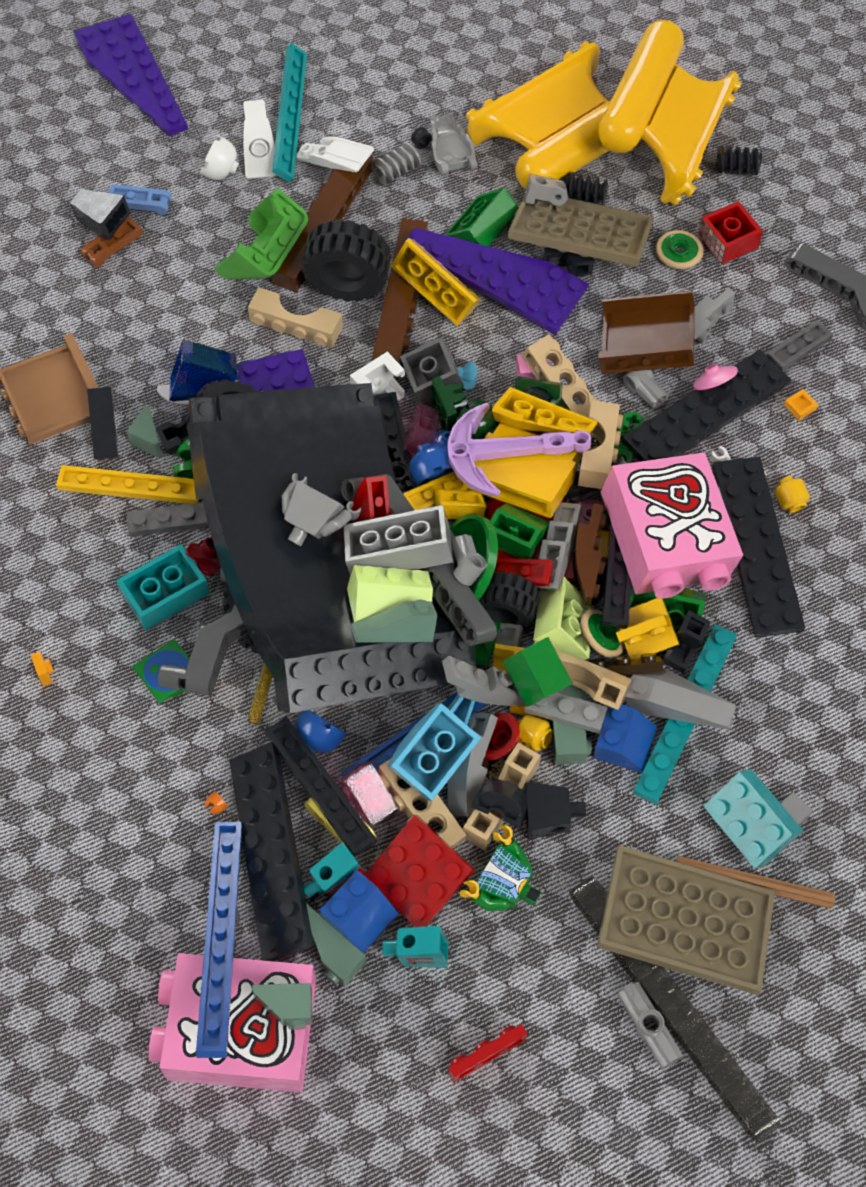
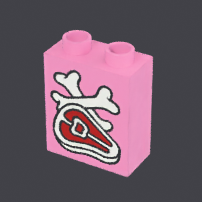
(671, 525)
(259, 1046)

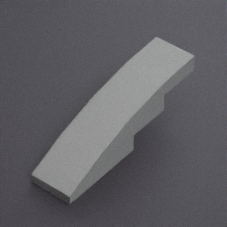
(560, 541)

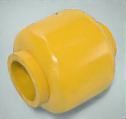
(792, 494)
(535, 732)

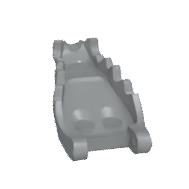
(451, 145)

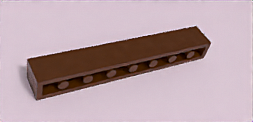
(331, 204)
(398, 305)

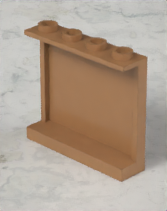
(49, 391)

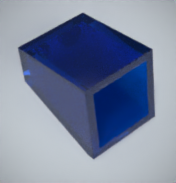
(198, 366)

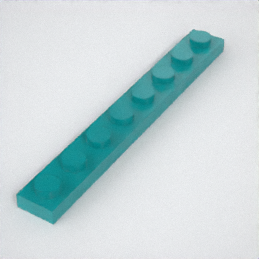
(289, 113)
(677, 732)

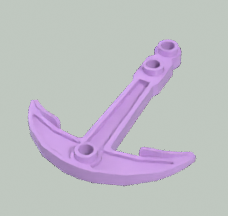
(464, 450)

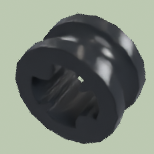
(421, 138)

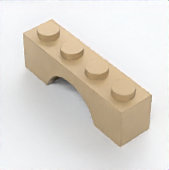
(319, 327)
(597, 462)
(597, 681)
(517, 769)

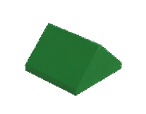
(537, 671)

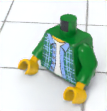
(504, 877)

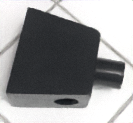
(550, 810)

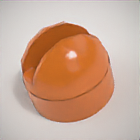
(216, 802)

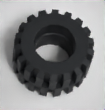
(511, 599)

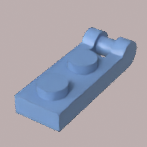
(142, 198)

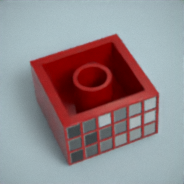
(730, 232)

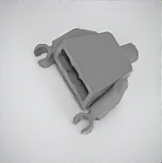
(313, 511)

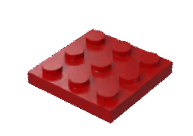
(419, 872)

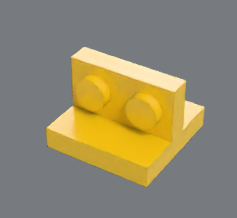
(648, 629)

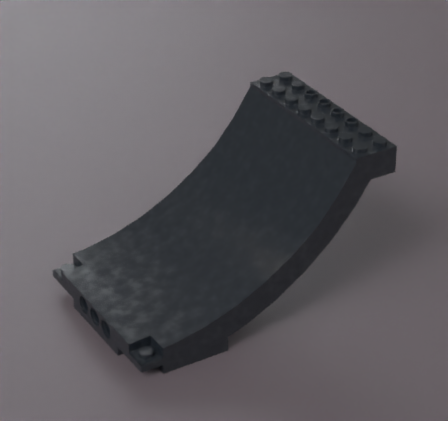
(291, 593)

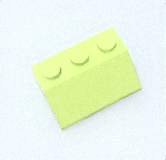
(381, 588)
(560, 619)

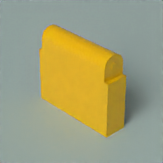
(532, 480)

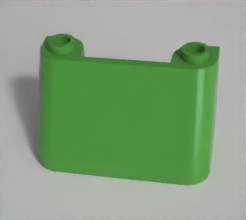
(278, 226)

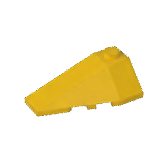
(535, 414)

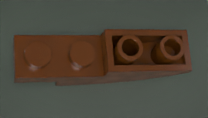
(587, 557)

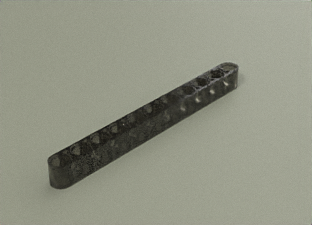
(687, 1026)

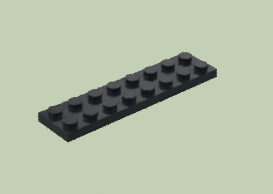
(706, 410)
(764, 563)
(271, 854)

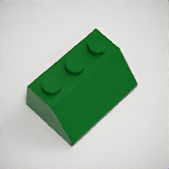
(484, 217)
(676, 605)

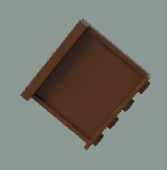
(648, 332)

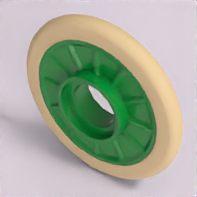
(679, 238)
(606, 644)

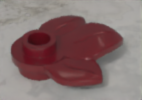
(205, 555)

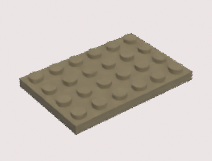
(583, 229)
(687, 920)

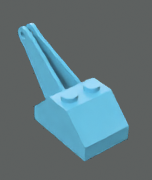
(435, 748)

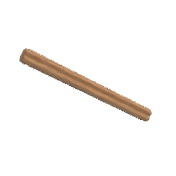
(781, 888)

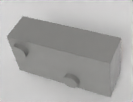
(400, 540)

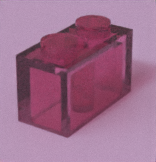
(421, 428)
(367, 793)

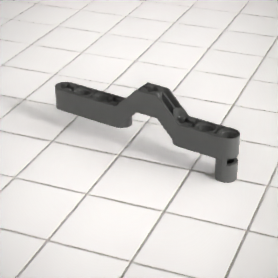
(830, 276)
(452, 596)
(206, 656)

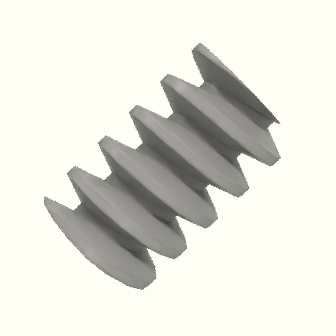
(394, 162)

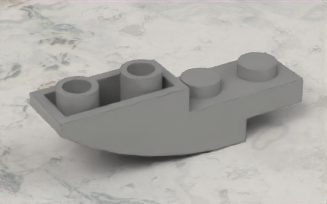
(708, 312)
(482, 686)
(470, 774)

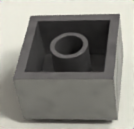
(427, 363)

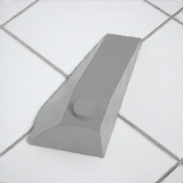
(676, 698)

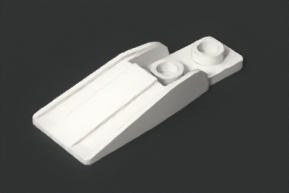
(257, 141)
(335, 154)

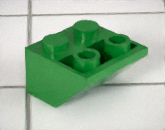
(518, 531)

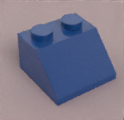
(625, 738)
(359, 911)

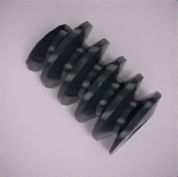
(738, 159)
(586, 188)

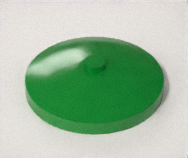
(485, 543)

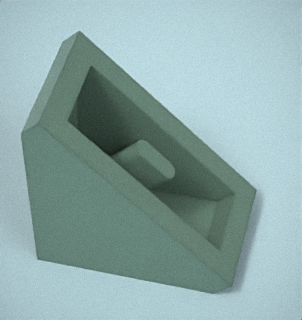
(143, 433)

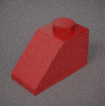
(372, 498)

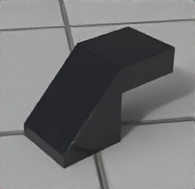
(575, 264)
(690, 635)

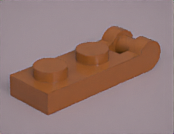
(123, 236)

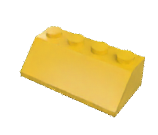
(435, 282)

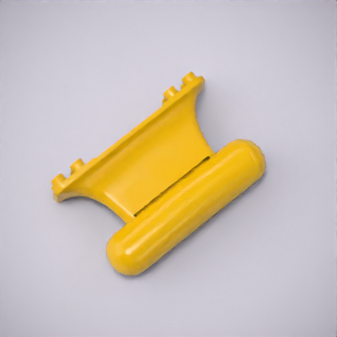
(666, 109)
(550, 116)

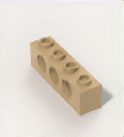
(549, 348)
(434, 811)

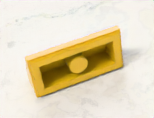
(460, 503)

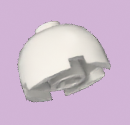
(220, 160)

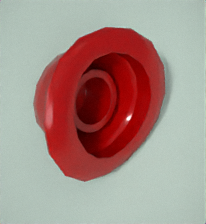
(504, 737)

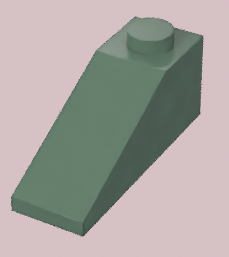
(401, 623)
(337, 954)

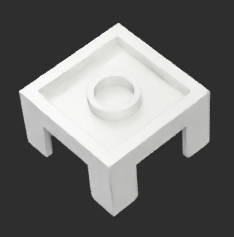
(381, 375)

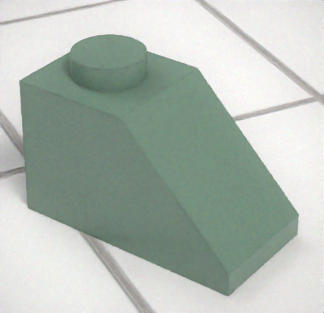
(287, 1003)

